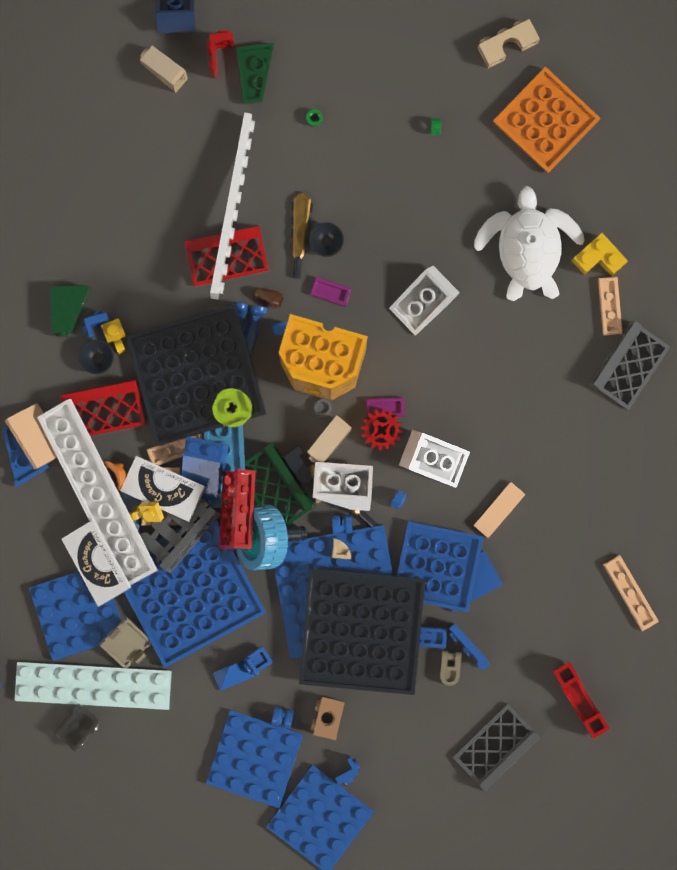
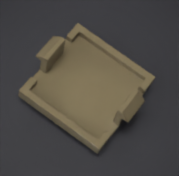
(126, 643)

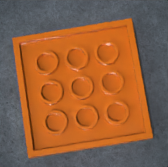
(546, 120)

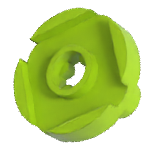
(222, 402)

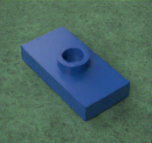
(433, 637)

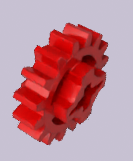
(387, 436)

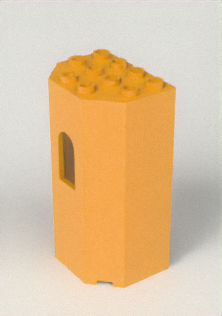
(321, 360)

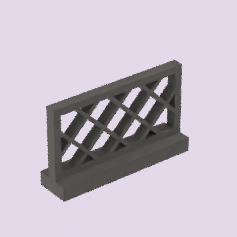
(614, 359)
(509, 759)

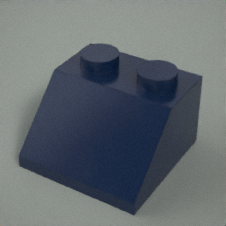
(175, 16)

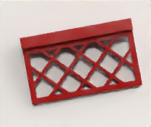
(214, 241)
(104, 392)
(241, 516)

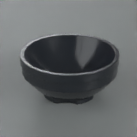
(330, 230)
(89, 350)

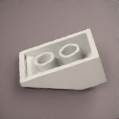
(424, 300)
(434, 458)
(344, 485)

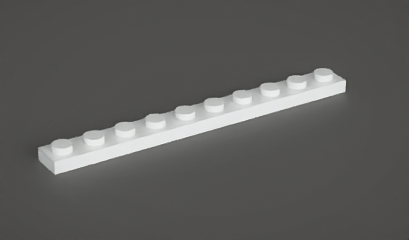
(232, 214)

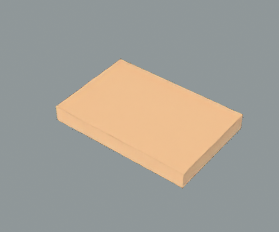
(31, 436)

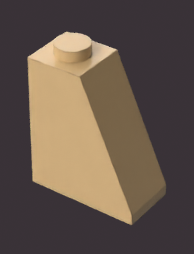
(163, 68)
(329, 440)

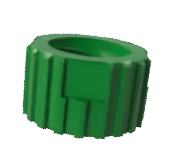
(310, 113)
(435, 126)

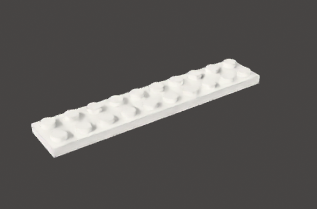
(96, 489)

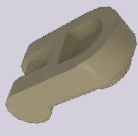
(448, 674)

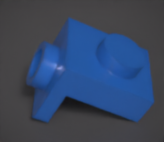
(97, 319)
(256, 661)
(347, 776)

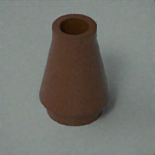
(269, 297)

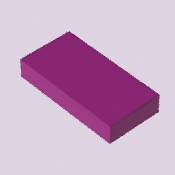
(330, 291)
(395, 405)

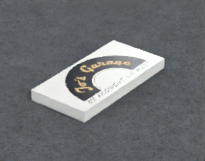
(156, 484)
(96, 563)

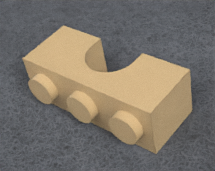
(522, 34)

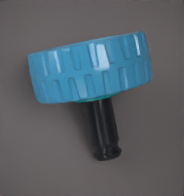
(269, 539)

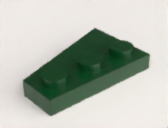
(254, 69)

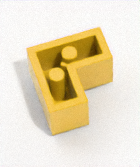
(600, 252)

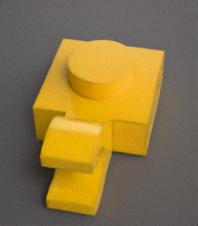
(114, 333)
(149, 511)

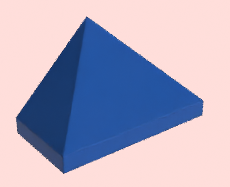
(231, 675)

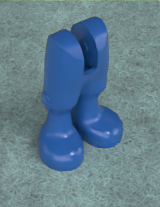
(251, 331)

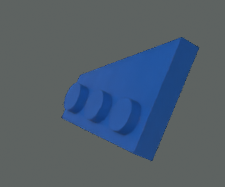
(20, 464)

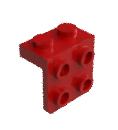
(220, 40)

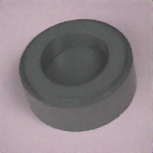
(322, 408)

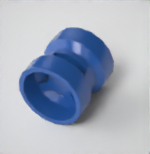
(346, 522)
(278, 717)

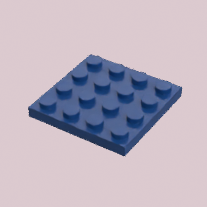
(446, 562)
(71, 615)
(254, 759)
(320, 819)

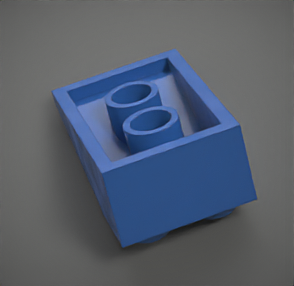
(205, 465)

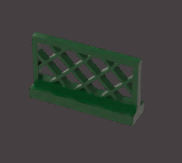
(288, 477)

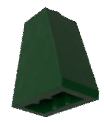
(67, 307)

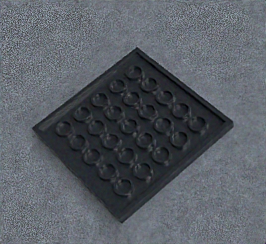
(186, 368)
(362, 631)

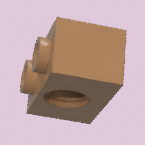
(327, 730)

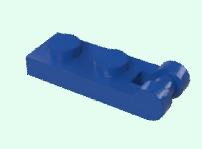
(469, 648)

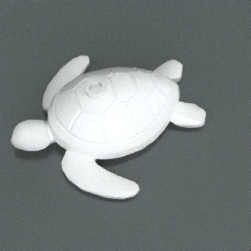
(529, 244)

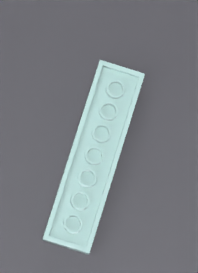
(93, 685)

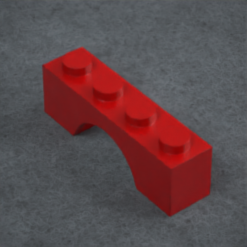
(580, 700)

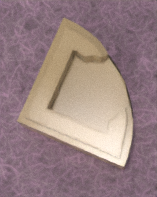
(340, 550)

